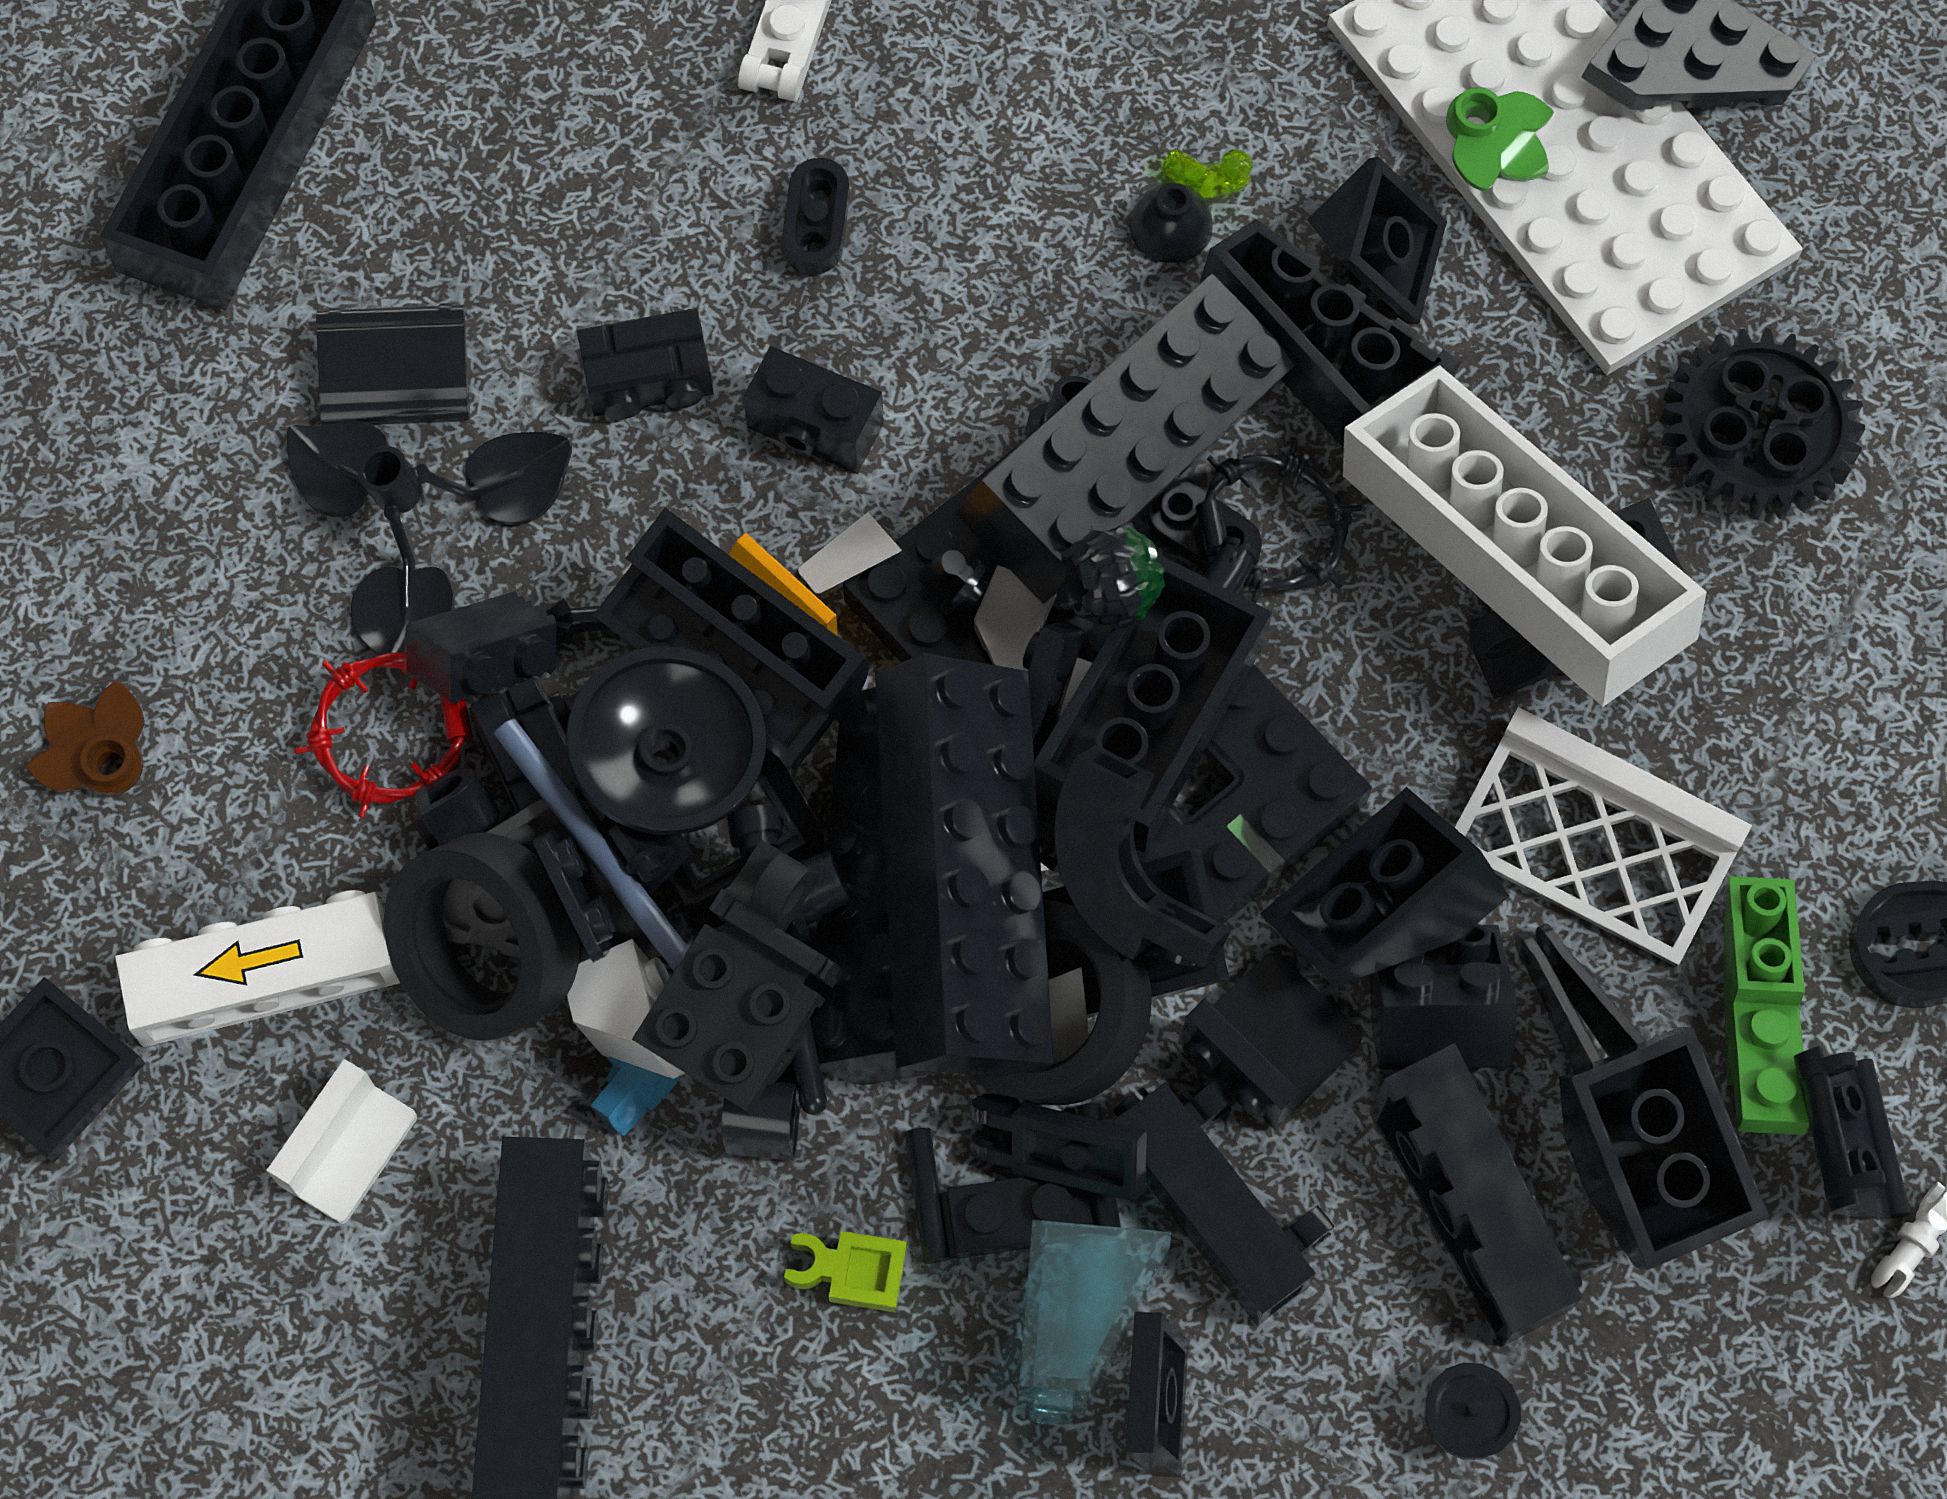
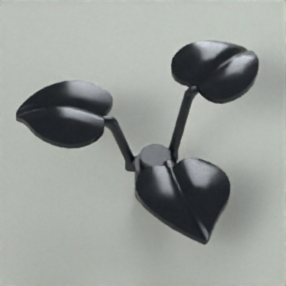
(347, 459)

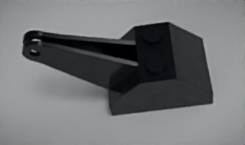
(1642, 1120)

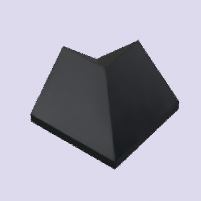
(1383, 235)

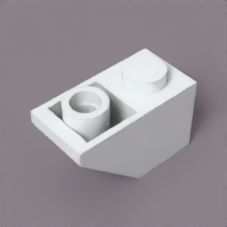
(613, 1000)

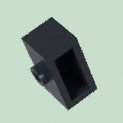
(813, 409)

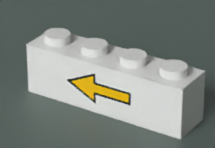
(255, 968)

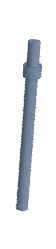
(592, 842)

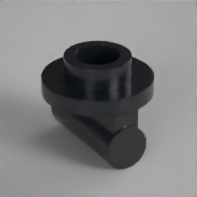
(955, 580)

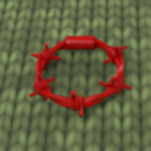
(361, 790)

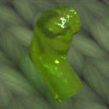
(1210, 180)

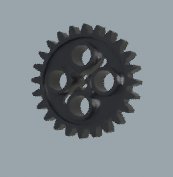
(1816, 442)

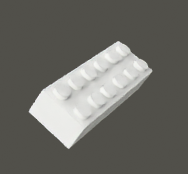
(1523, 535)

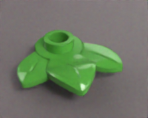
(1504, 142)

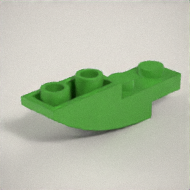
(1763, 1004)

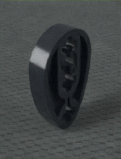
(1891, 915)

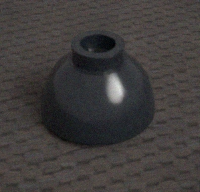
(1171, 223)

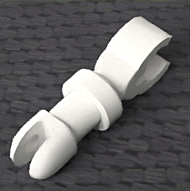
(1916, 1242)

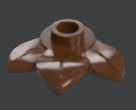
(88, 738)

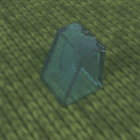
(1081, 1310)

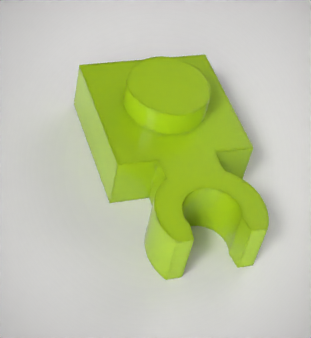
(861, 1271)

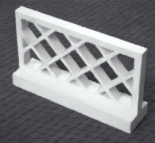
(1633, 793)

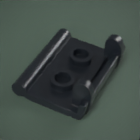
(393, 364)
(1851, 1135)

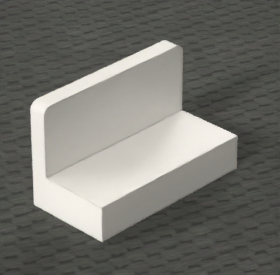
(342, 1143)

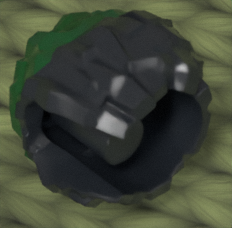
(1113, 576)

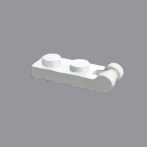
(788, 35)

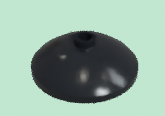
(674, 704)

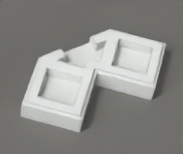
(1009, 620)

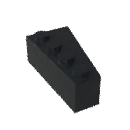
(1343, 347)

